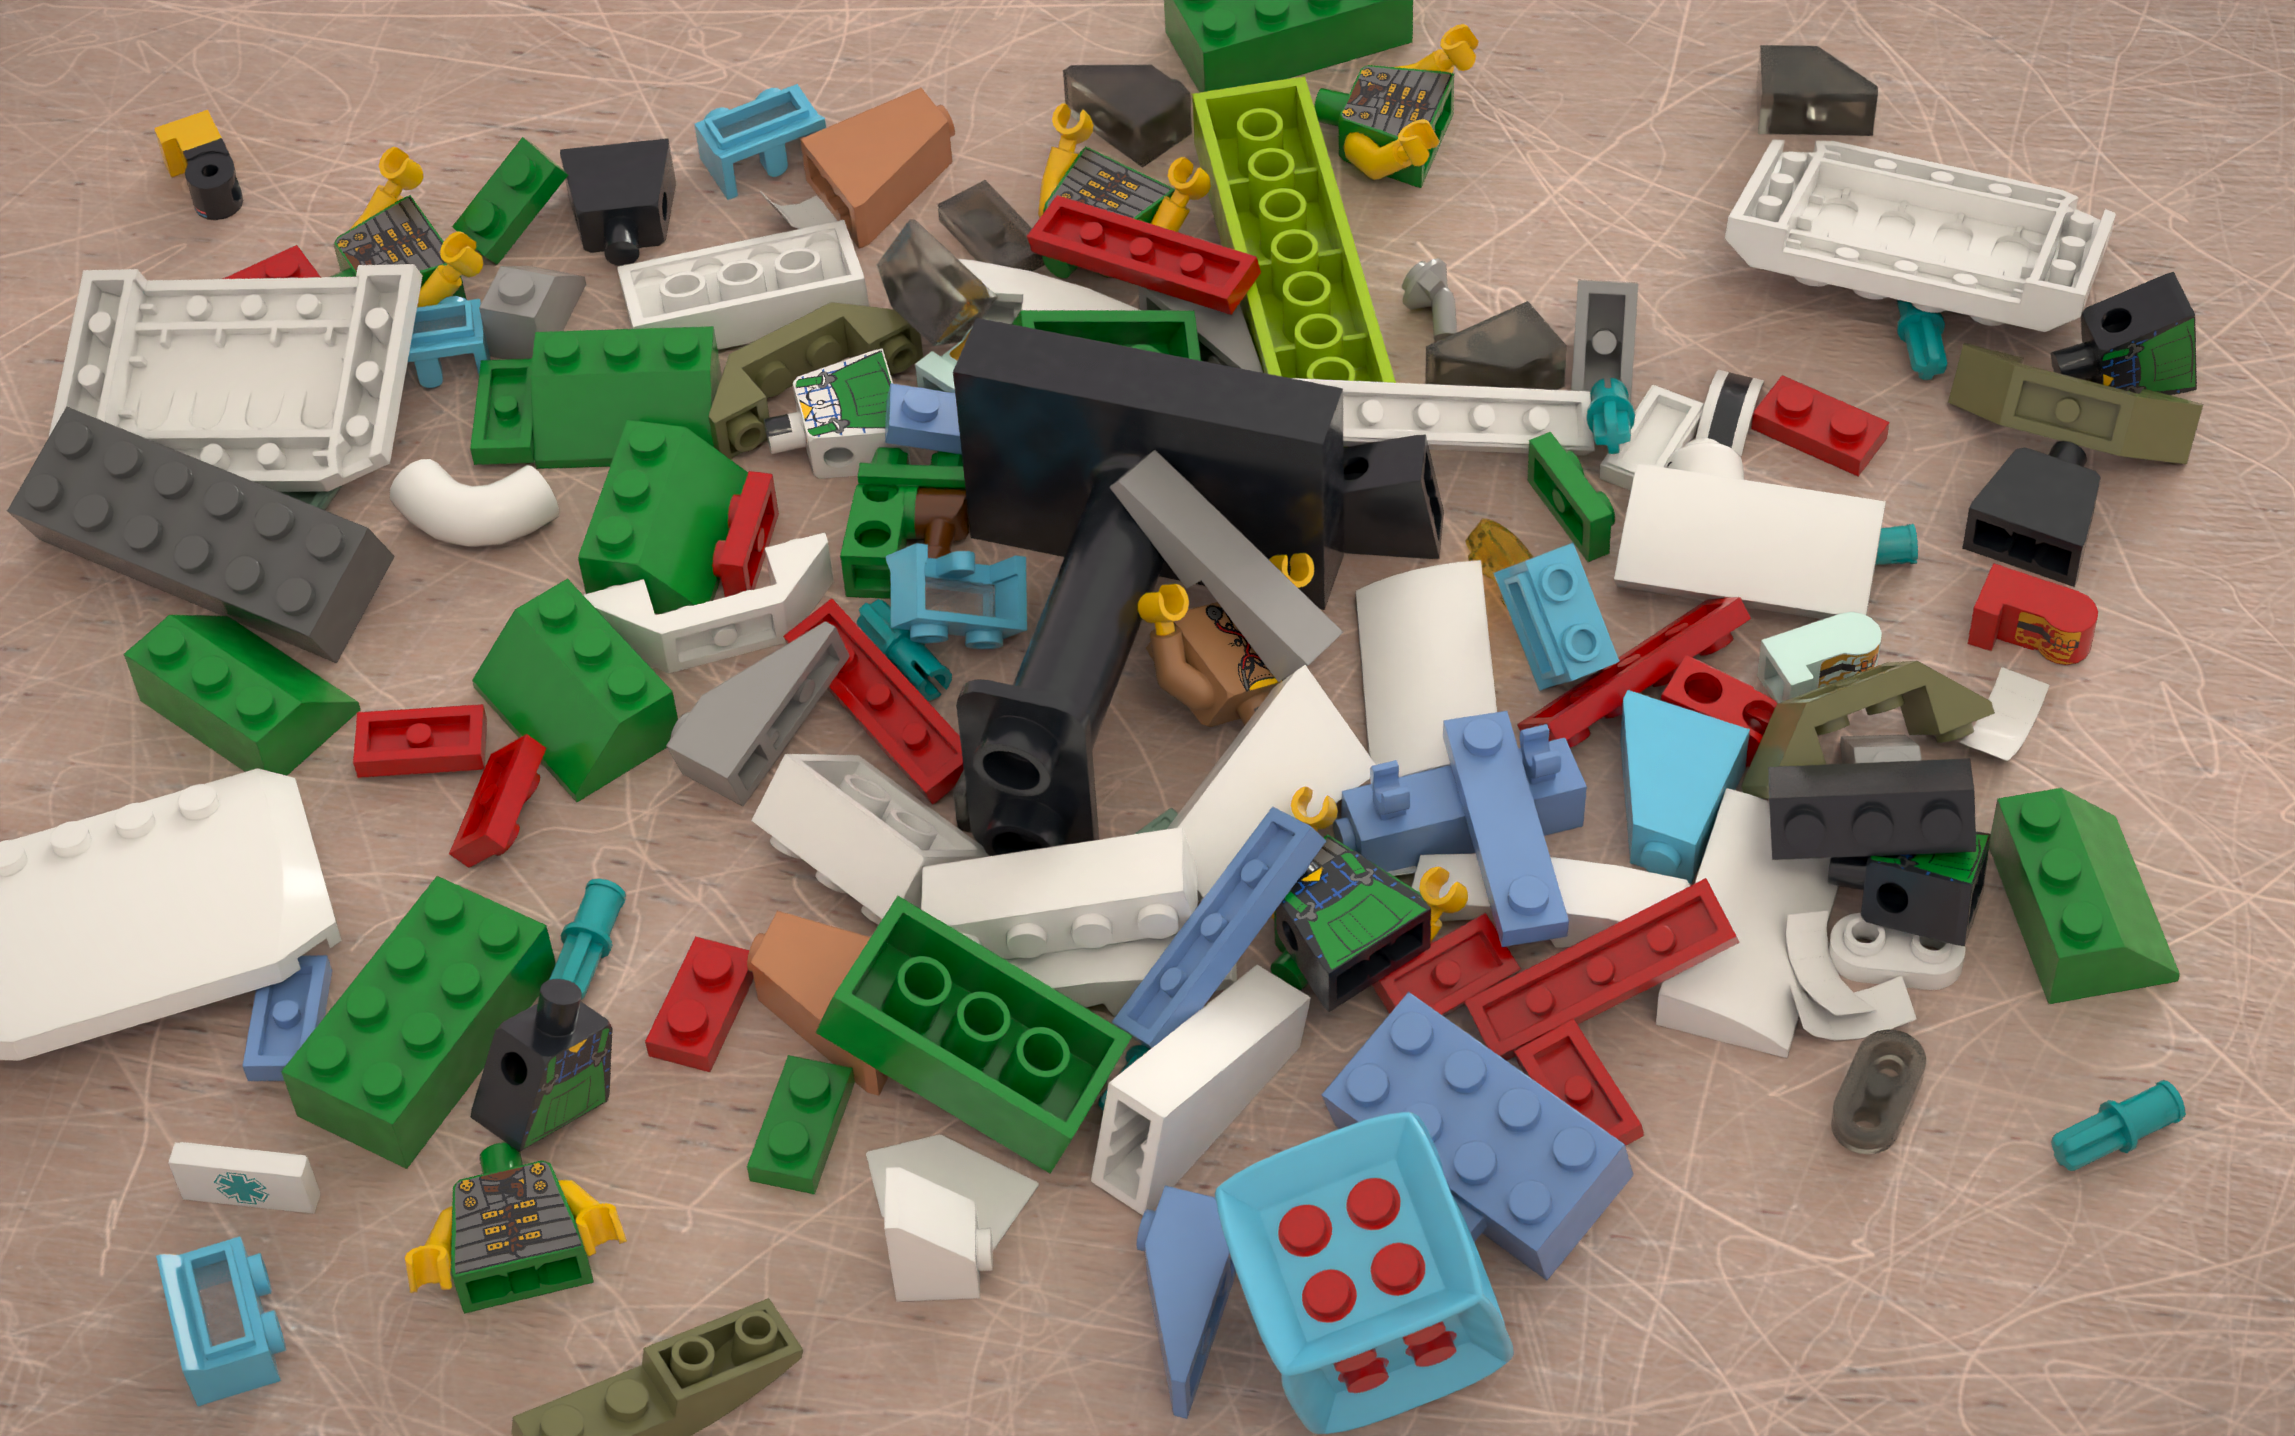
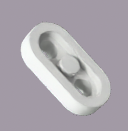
(1892, 955)

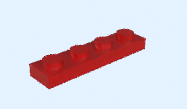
(1144, 254)
(1647, 664)
(890, 708)
(1603, 969)

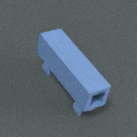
(1423, 814)

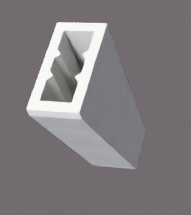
(1285, 745)
(1194, 1085)

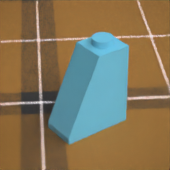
(1675, 781)

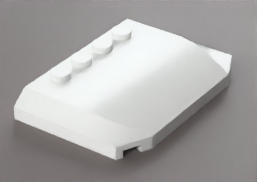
(1920, 234)
(248, 374)
(156, 910)

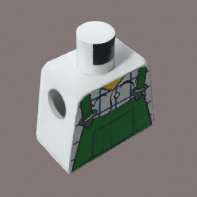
(837, 416)

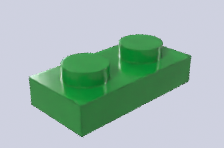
(510, 200)
(503, 413)
(1570, 497)
(801, 1124)

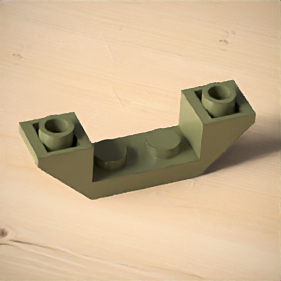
(796, 349)
(2074, 409)
(1926, 698)

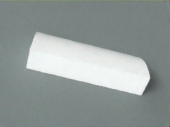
(746, 284)
(1749, 541)
(1423, 661)
(1746, 989)

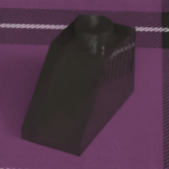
(1812, 94)
(1131, 107)
(932, 286)
(1500, 352)

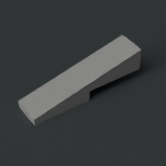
(1205, 546)

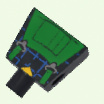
(2136, 341)
(1918, 892)
(1350, 926)
(545, 1067)

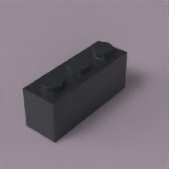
(1872, 809)

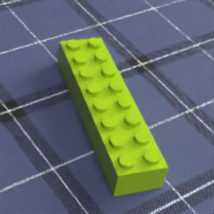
(1283, 205)

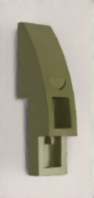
(681, 1381)

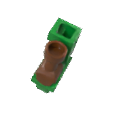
(897, 505)

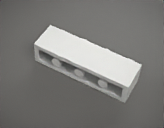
(1068, 894)

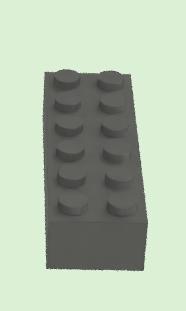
(202, 534)

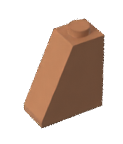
(878, 161)
(797, 974)

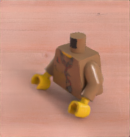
(1205, 656)

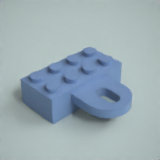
(1510, 1149)

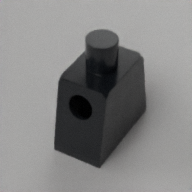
(621, 196)
(1392, 499)
(2036, 512)

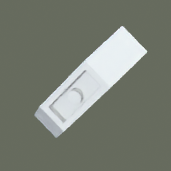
(726, 626)

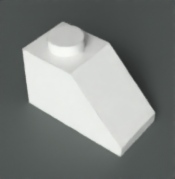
(933, 1240)

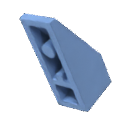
(1187, 1285)

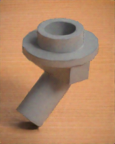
(1428, 286)

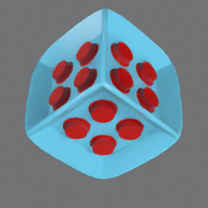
(1362, 1274)

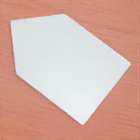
(994, 1187)

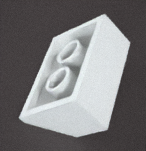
(858, 829)

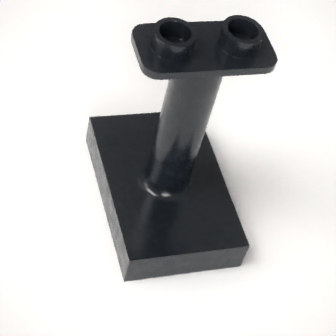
(1041, 443)

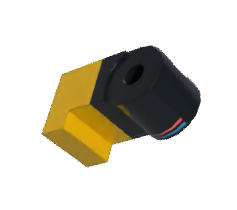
(198, 150)

